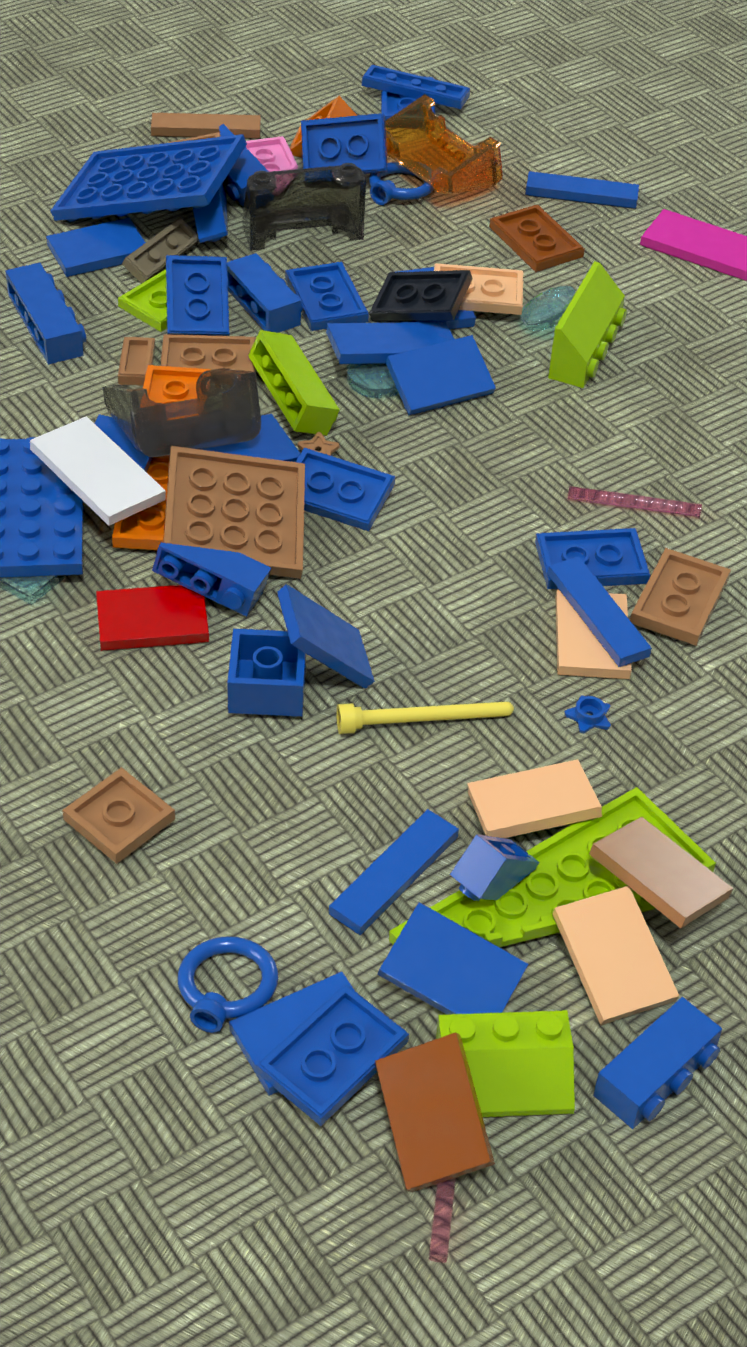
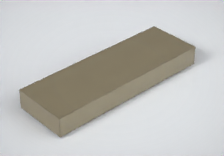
(151, 256)

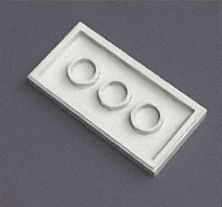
(97, 470)

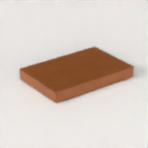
(536, 238)
(434, 1112)

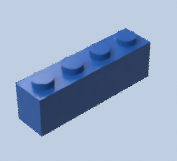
(45, 313)

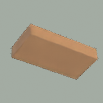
(135, 357)

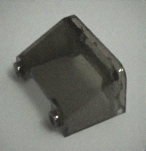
(304, 200)
(220, 415)

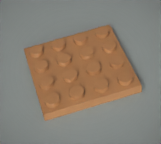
(237, 506)

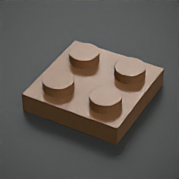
(118, 815)

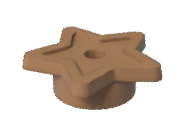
(319, 443)

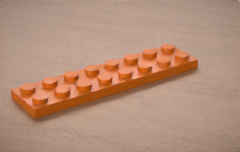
(146, 527)

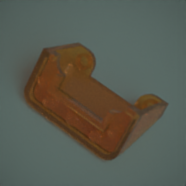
(439, 156)

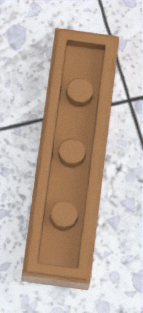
(203, 124)

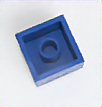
(265, 674)

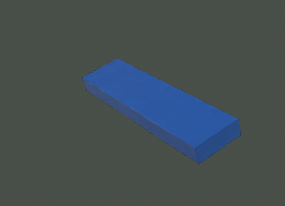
(415, 86)
(582, 189)
(599, 611)
(393, 872)

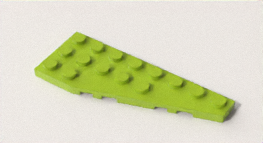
(562, 877)

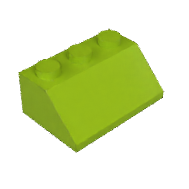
(517, 1060)

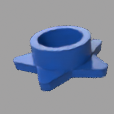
(590, 705)

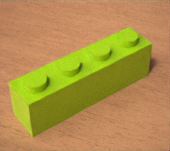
(293, 383)

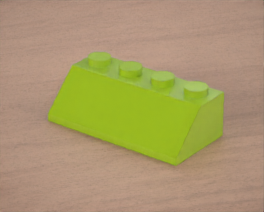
(587, 328)

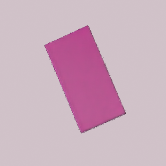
(698, 243)

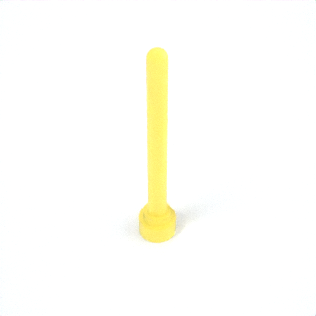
(352, 718)

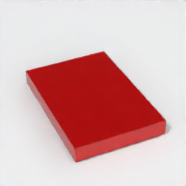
(151, 617)

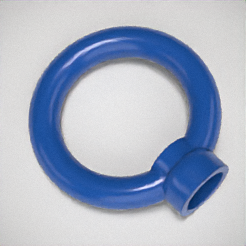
(384, 191)
(212, 1009)

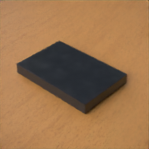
(421, 295)

